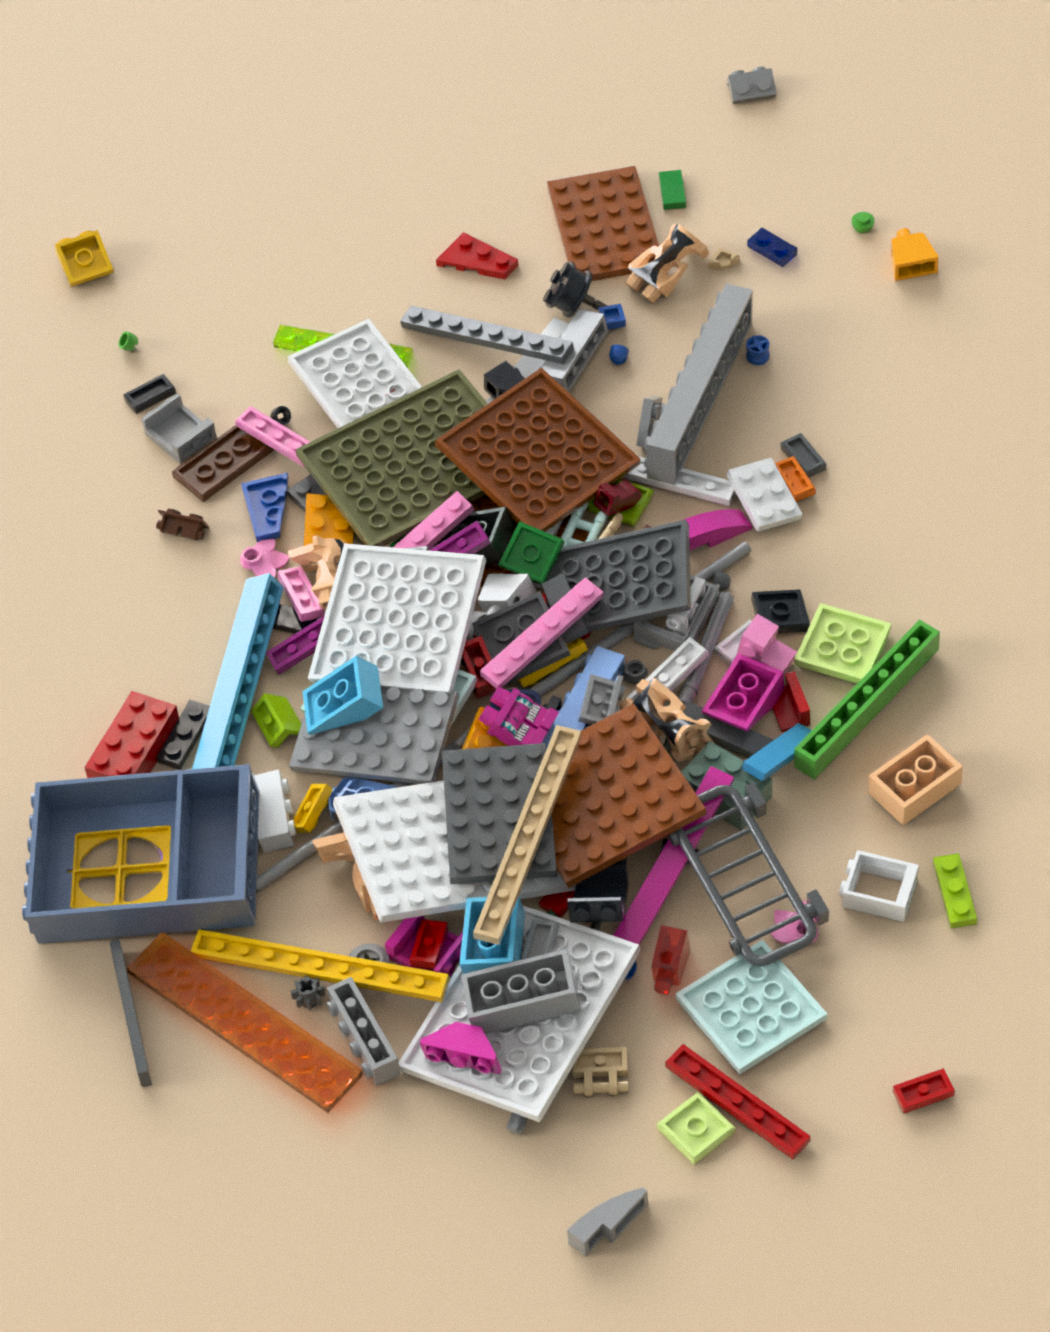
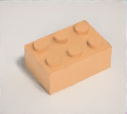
(915, 779)

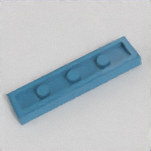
(776, 753)

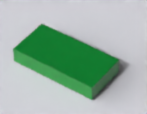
(672, 189)

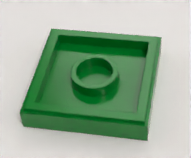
(531, 553)

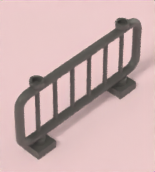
(815, 905)

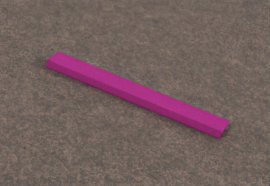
(668, 869)

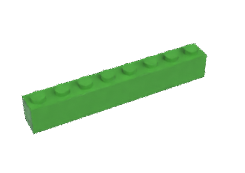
(866, 699)

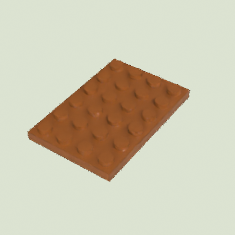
(603, 220)

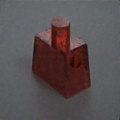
(670, 958)

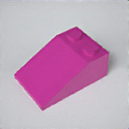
(745, 693)

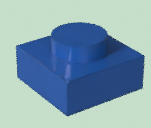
(613, 315)

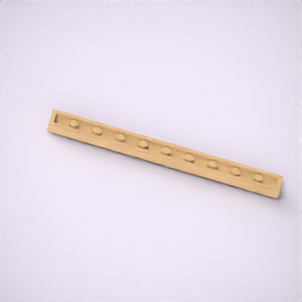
(527, 835)

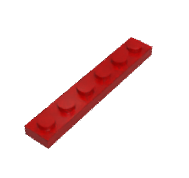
(738, 1101)

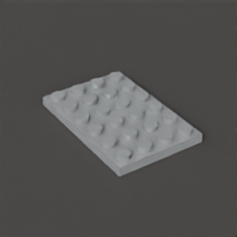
(392, 745)

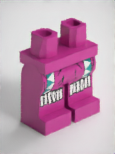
(518, 720)

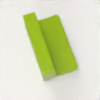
(275, 718)

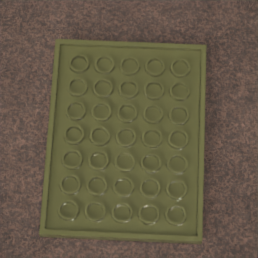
(386, 463)

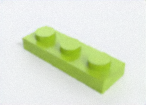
(954, 890)

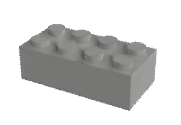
(521, 992)

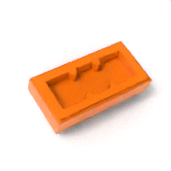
(795, 478)

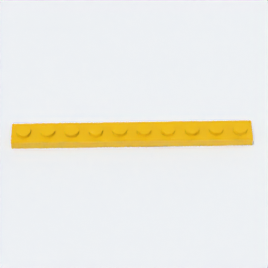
(321, 965)

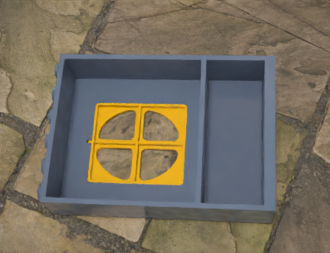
(196, 818)

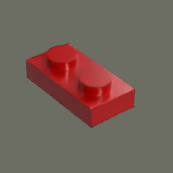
(429, 944)
(923, 1090)

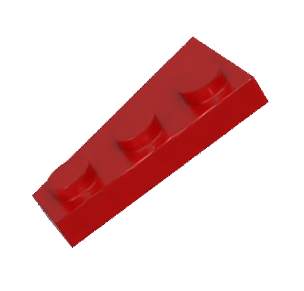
(477, 255)

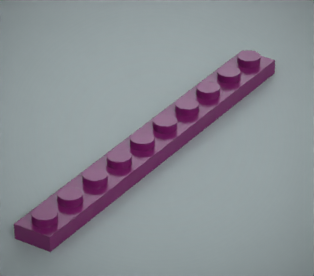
(305, 641)

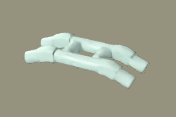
(576, 522)

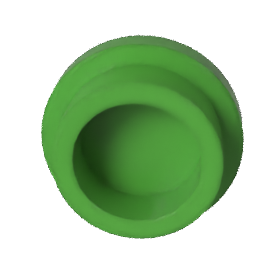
(863, 222)

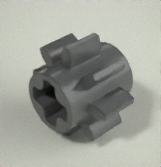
(308, 992)

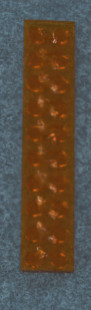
(245, 1022)

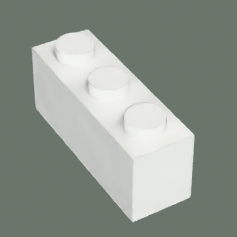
(274, 821)

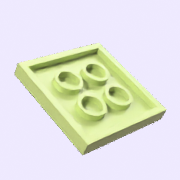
(842, 643)

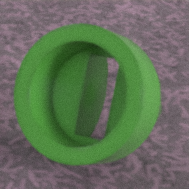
(128, 341)

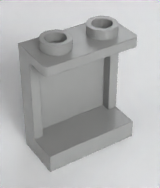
(178, 429)

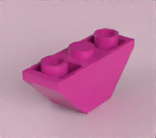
(461, 1046)

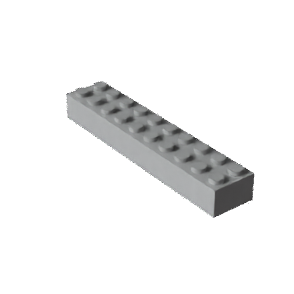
(698, 384)

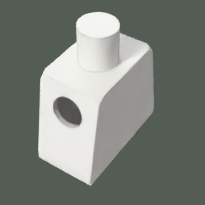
(503, 591)

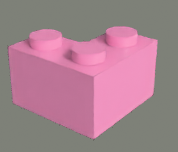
(761, 645)

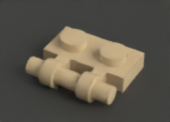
(601, 1063)

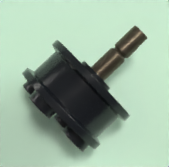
(570, 289)

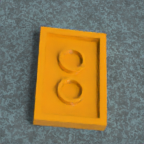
(324, 520)

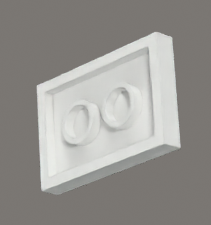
(764, 494)

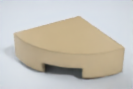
(723, 259)

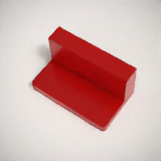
(791, 705)

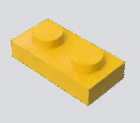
(311, 807)

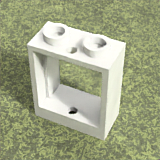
(883, 867)

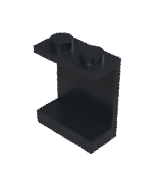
(601, 896)

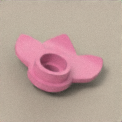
(263, 558)
(791, 931)

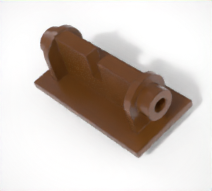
(191, 525)

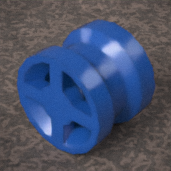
(757, 350)

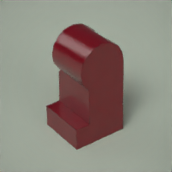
(619, 496)

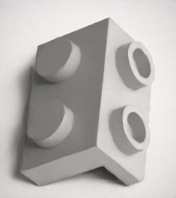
(751, 85)
(600, 699)

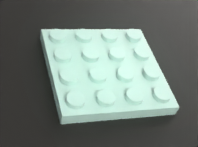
(750, 1008)

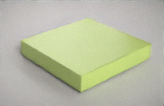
(696, 1128)

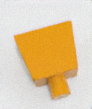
(912, 255)

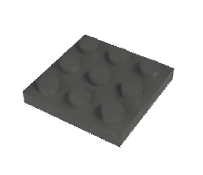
(508, 623)

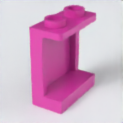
(402, 941)

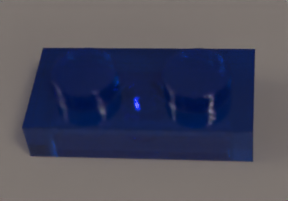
(772, 247)

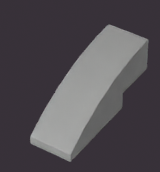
(607, 1220)

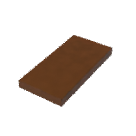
(220, 462)

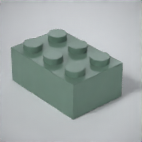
(724, 761)

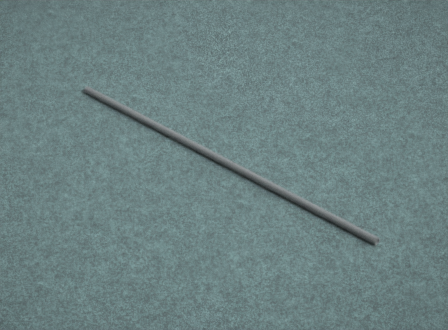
(541, 688)

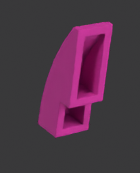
(716, 527)

